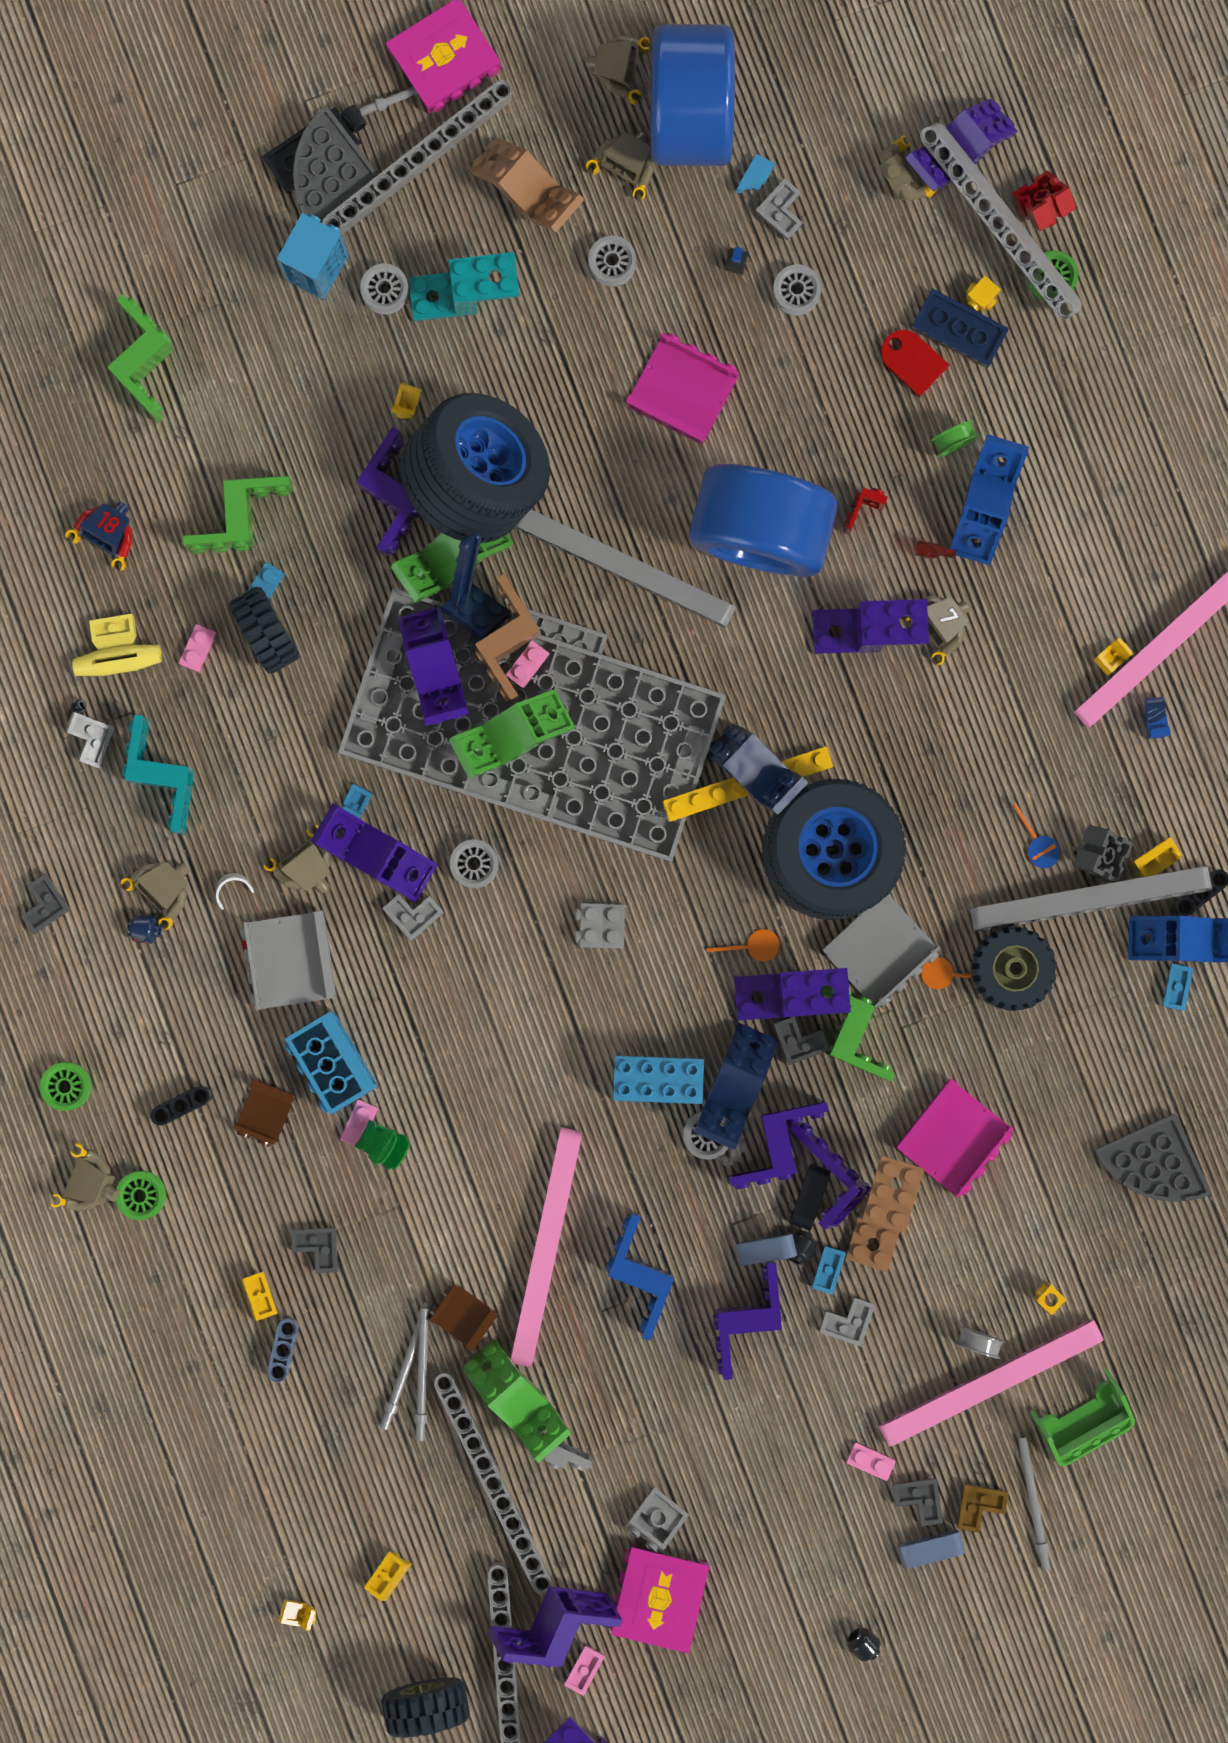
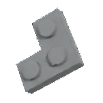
(775, 209)
(95, 736)
(413, 921)
(851, 1328)

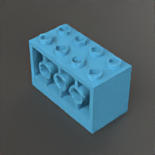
(313, 255)
(345, 1058)
(658, 1079)

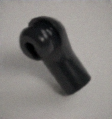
(77, 706)

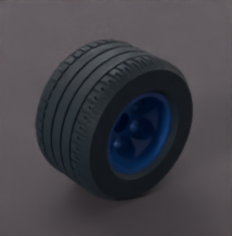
(475, 467)
(869, 825)

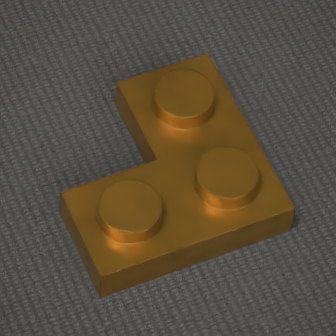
(975, 1501)

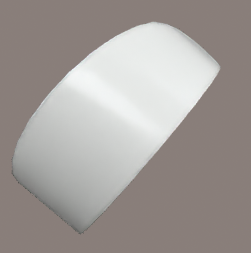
(229, 877)

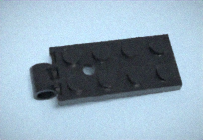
(281, 157)

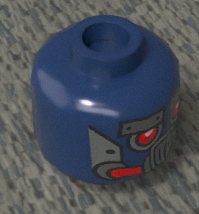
(144, 929)

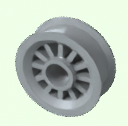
(616, 242)
(376, 271)
(804, 272)
(478, 844)
(718, 1151)
(979, 1342)

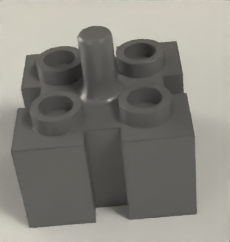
(1102, 853)

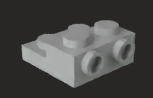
(601, 926)
(565, 1453)
(656, 1520)

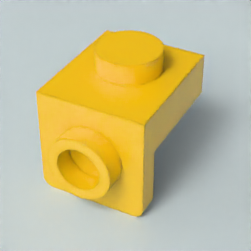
(406, 401)
(1113, 656)
(297, 1614)

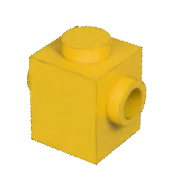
(982, 295)

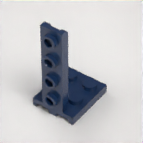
(467, 602)

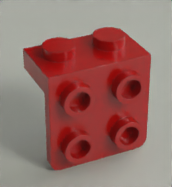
(873, 498)

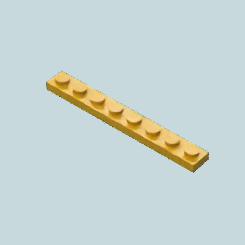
(730, 790)

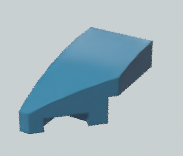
(756, 174)
(357, 800)

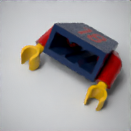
(106, 529)

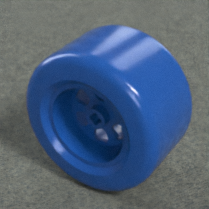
(692, 94)
(763, 520)

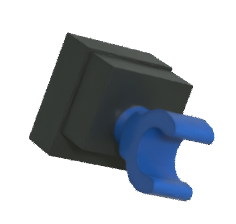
(736, 260)

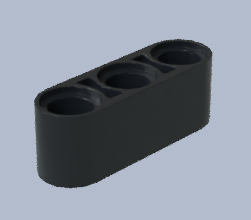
(1195, 903)
(171, 1109)
(810, 1197)

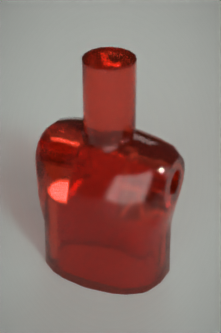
(927, 550)

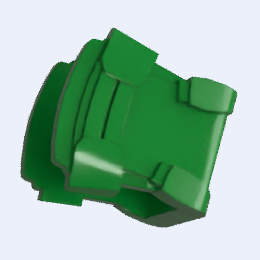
(383, 1145)

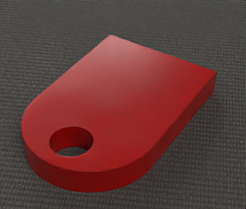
(914, 362)

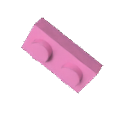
(197, 648)
(527, 664)
(358, 1121)
(870, 1461)
(584, 1670)

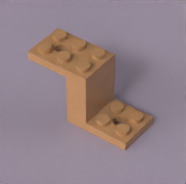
(526, 184)
(507, 639)
(884, 1213)

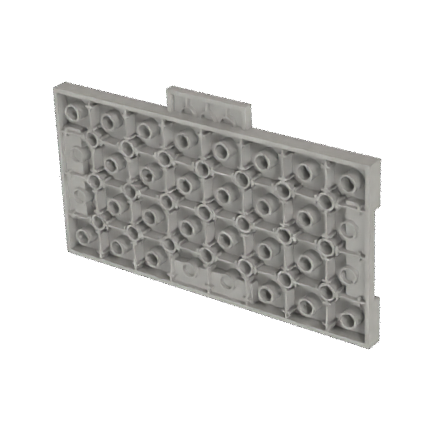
(630, 749)

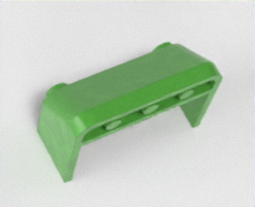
(1088, 1425)

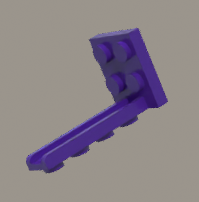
(835, 1163)

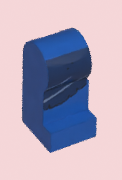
(1156, 718)

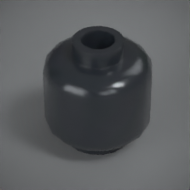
(804, 1247)
(864, 1644)

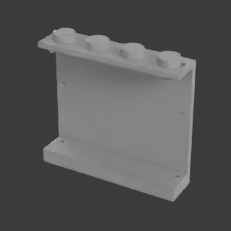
(881, 951)
(288, 960)

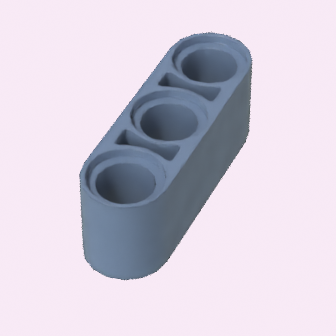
(766, 1249)
(283, 1360)
(931, 1549)

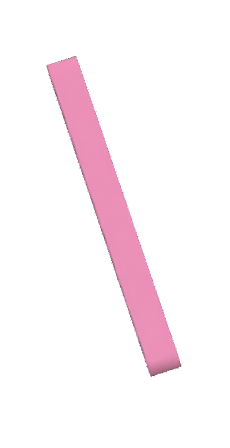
(1154, 653)
(546, 1247)
(990, 1383)

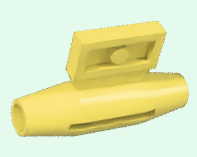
(115, 647)

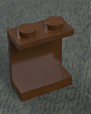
(264, 1113)
(463, 1316)

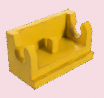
(1157, 858)
(259, 1296)
(387, 1576)

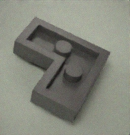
(50, 905)
(797, 1047)
(322, 1242)
(924, 1494)

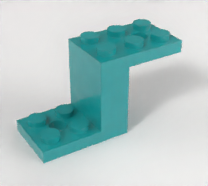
(464, 286)
(158, 774)

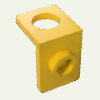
(1041, 1293)

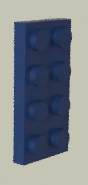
(960, 328)

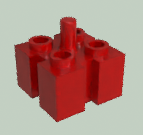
(1044, 201)

